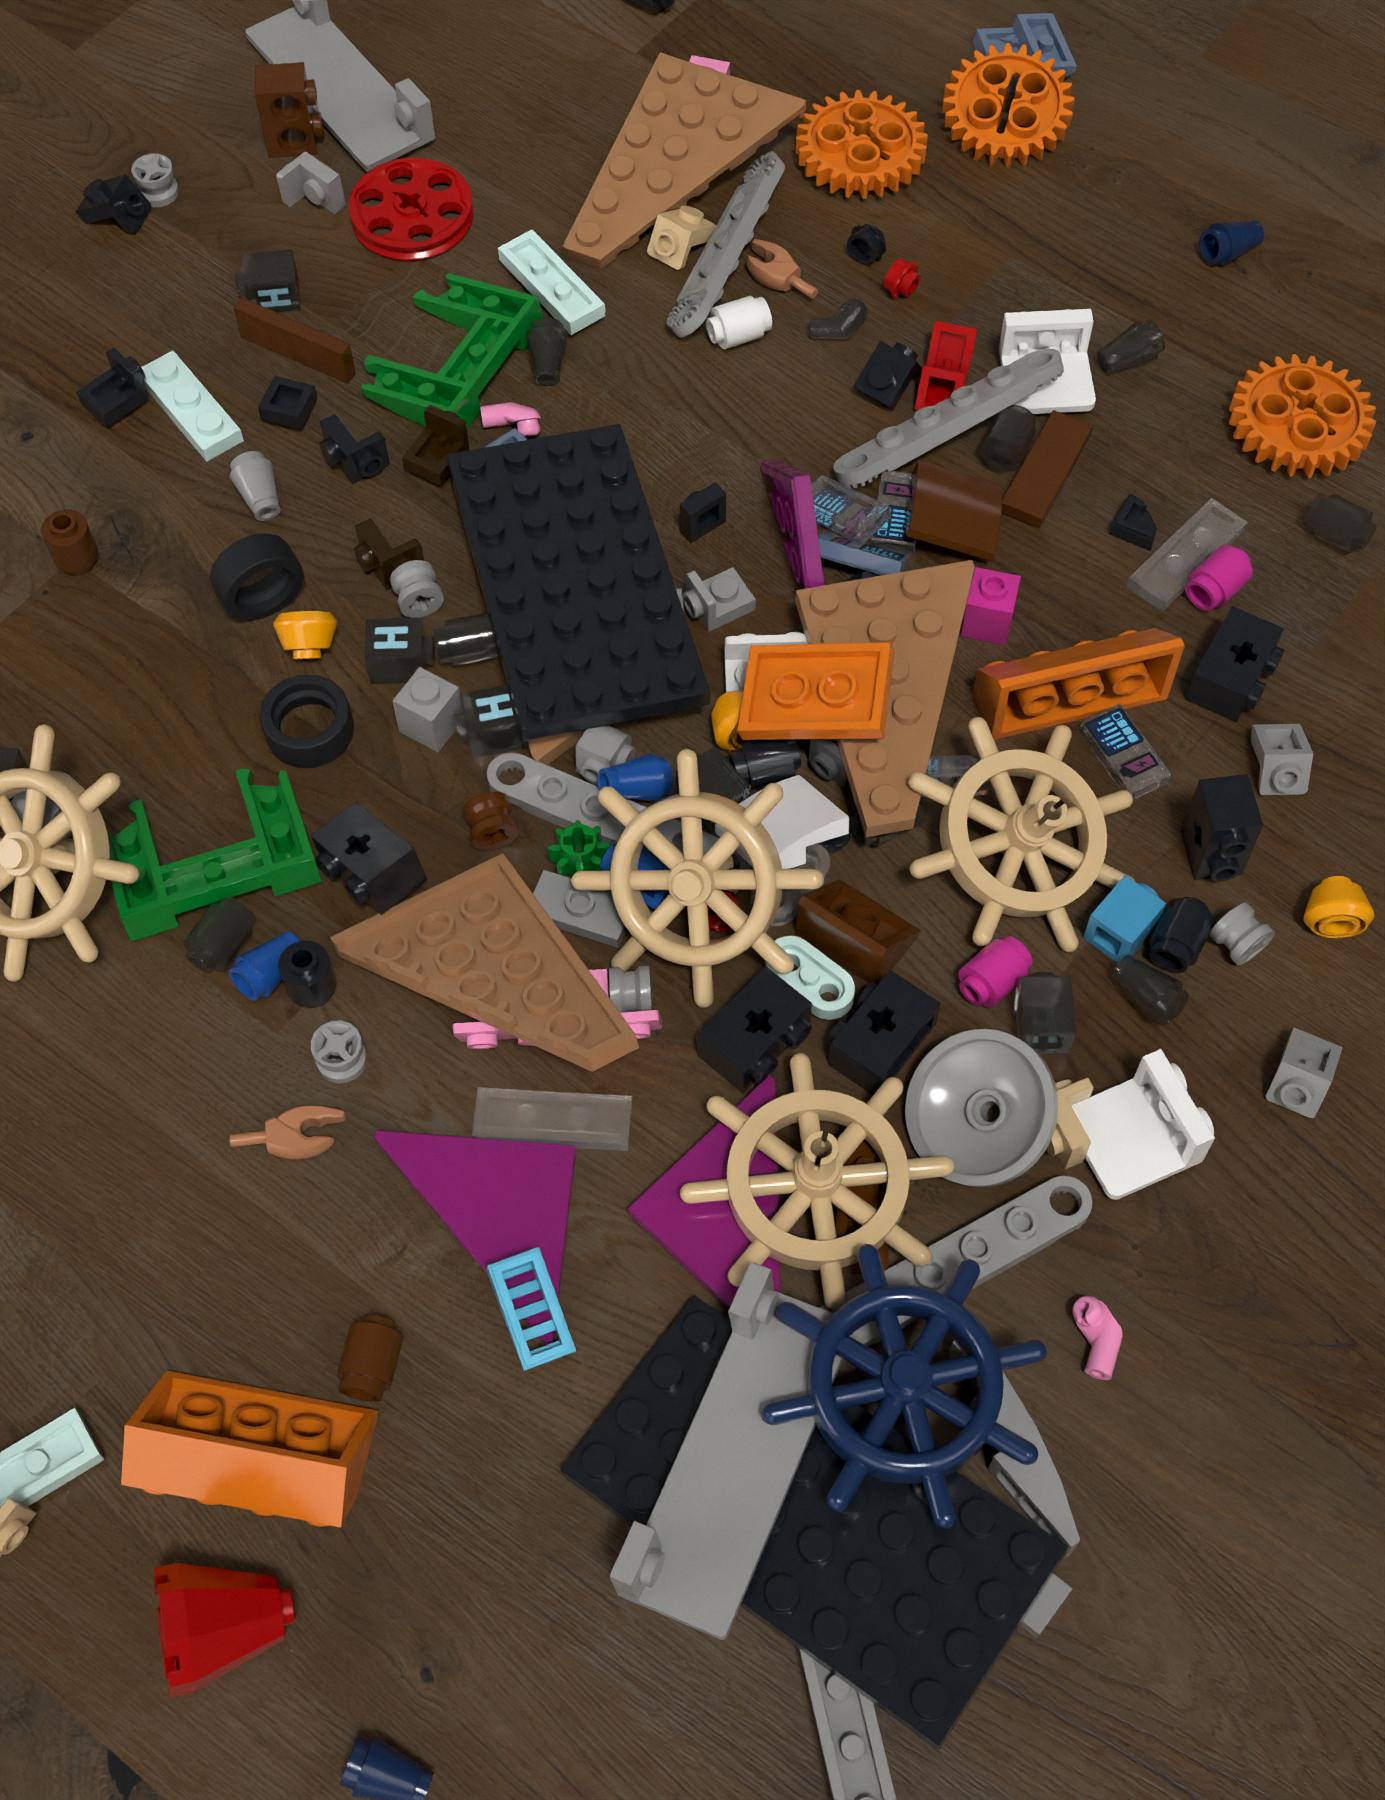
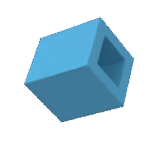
(1124, 919)

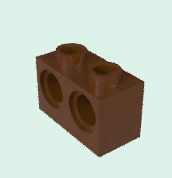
(286, 109)

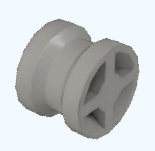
(155, 179)
(416, 589)
(1242, 933)
(630, 989)
(341, 1040)

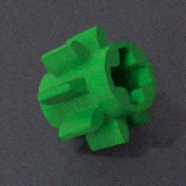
(577, 839)

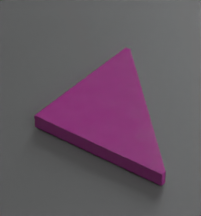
(796, 515)
(494, 1198)
(706, 1235)

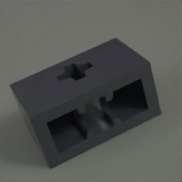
(1235, 664)
(1221, 827)
(367, 858)
(760, 1006)
(899, 1016)

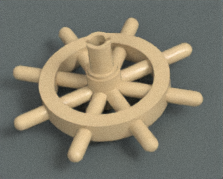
(1021, 833)
(36, 853)
(697, 878)
(817, 1179)

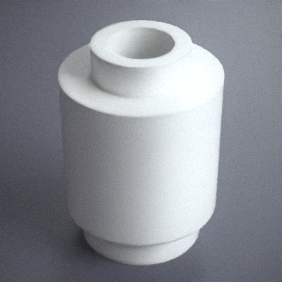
(739, 321)

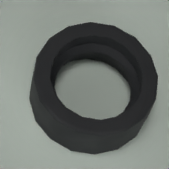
(246, 558)
(298, 692)

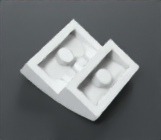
(798, 821)

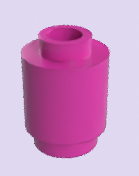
(1219, 578)
(994, 971)

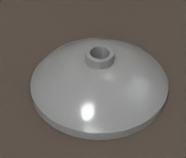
(952, 1098)

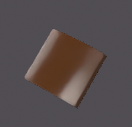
(954, 510)

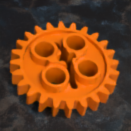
(1043, 113)
(861, 144)
(1302, 416)

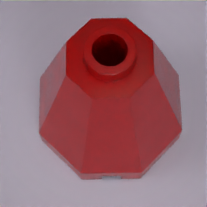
(215, 1621)

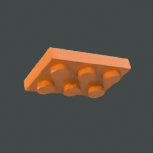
(816, 691)

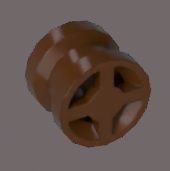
(491, 821)

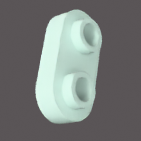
(816, 976)

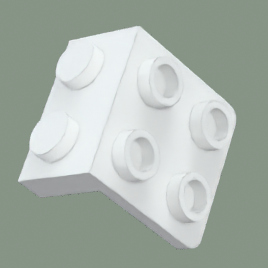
(1058, 330)
(1144, 1128)

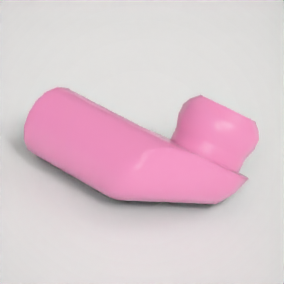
(510, 414)
(1101, 1332)

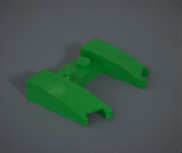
(496, 325)
(274, 857)

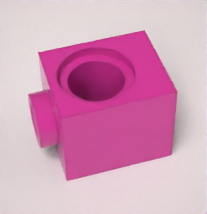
(990, 606)

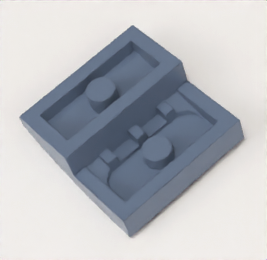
(1035, 31)

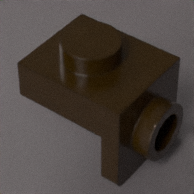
(443, 435)
(378, 555)

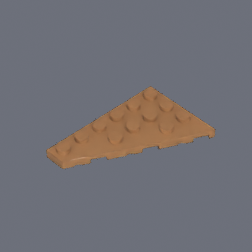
(672, 144)
(922, 620)
(497, 958)

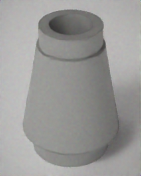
(256, 483)

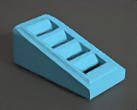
(515, 1266)

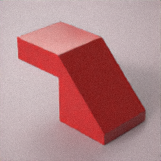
(946, 363)

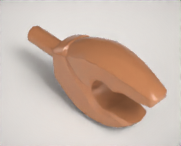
(779, 272)
(285, 1132)

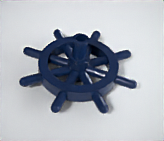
(905, 1385)

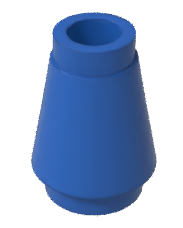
(639, 778)
(257, 970)

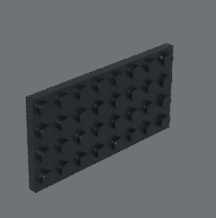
(576, 582)
(863, 1591)

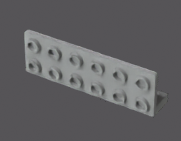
(353, 97)
(729, 1472)

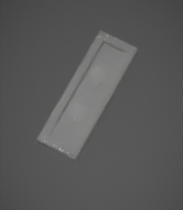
(1168, 569)
(554, 1118)

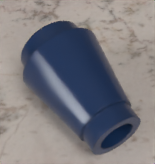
(1229, 240)
(384, 1773)

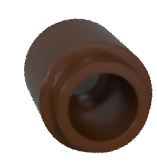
(70, 542)
(369, 1358)

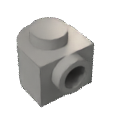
(600, 749)

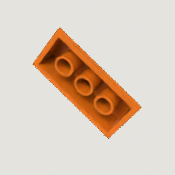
(1077, 681)
(248, 1448)

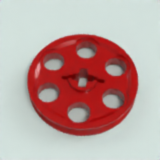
(421, 211)

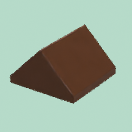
(854, 930)

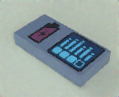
(861, 556)

